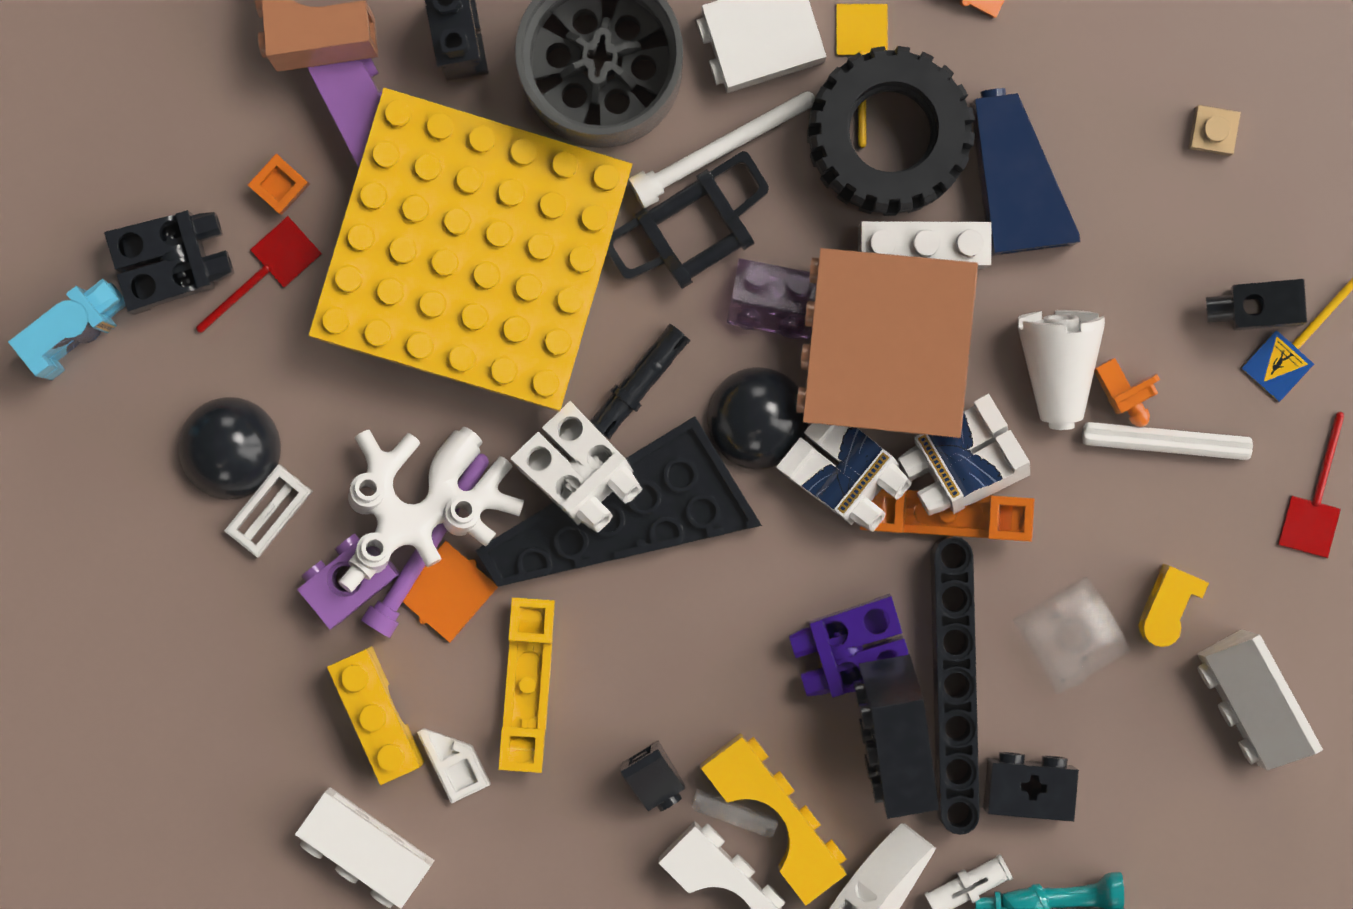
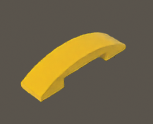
(527, 685)

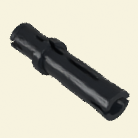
(639, 381)

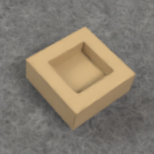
(1214, 130)

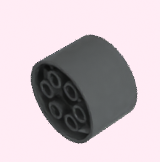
(536, 42)

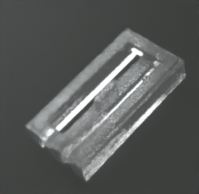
(734, 813)

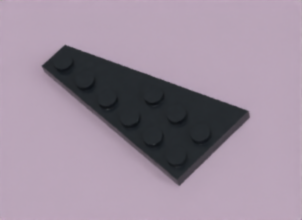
(681, 501)

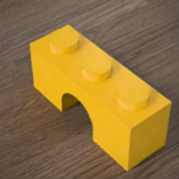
(374, 716)

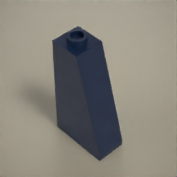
(1017, 179)

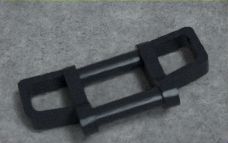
(703, 186)

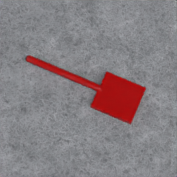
(283, 253)
(1310, 524)

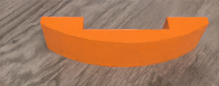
(988, 518)

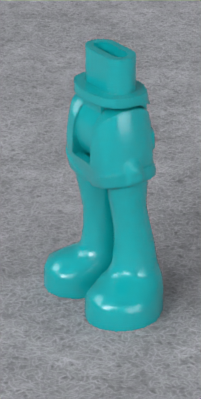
(1106, 894)

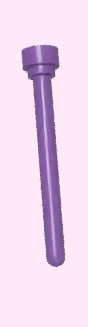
(384, 614)

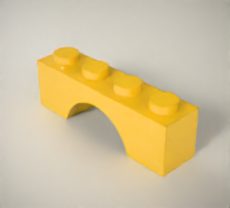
(808, 861)

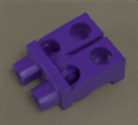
(840, 644)

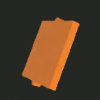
(449, 592)

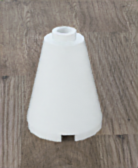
(1061, 362)

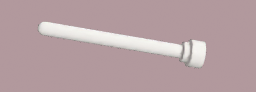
(651, 185)

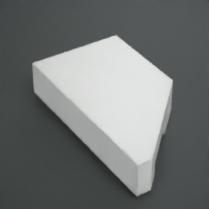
(454, 764)

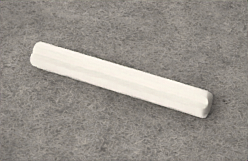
(1167, 441)

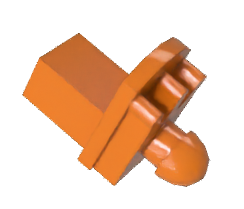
(1122, 395)

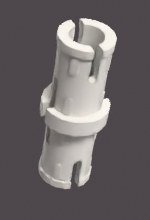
(993, 872)

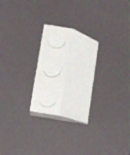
(1257, 701)

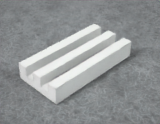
(291, 483)

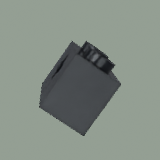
(1052, 801)

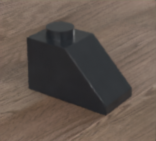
(653, 777)

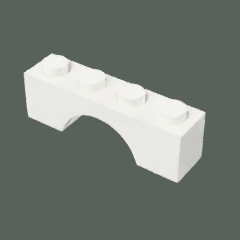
(701, 863)

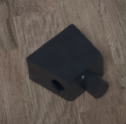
(1281, 304)

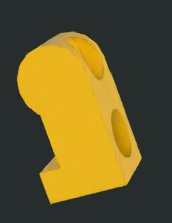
(1166, 603)

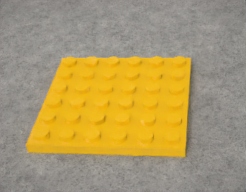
(470, 250)

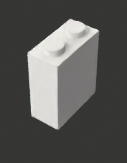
(759, 40)

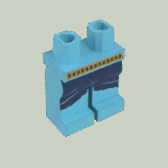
(66, 327)

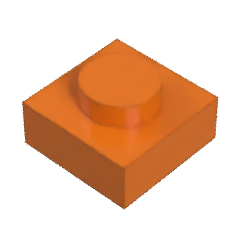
(278, 184)

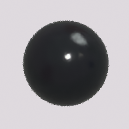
(755, 417)
(229, 447)

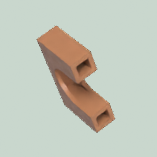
(315, 36)

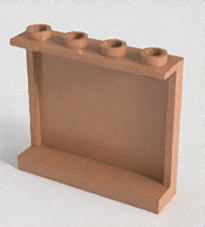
(888, 342)

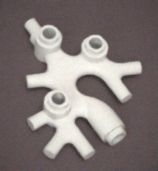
(413, 523)

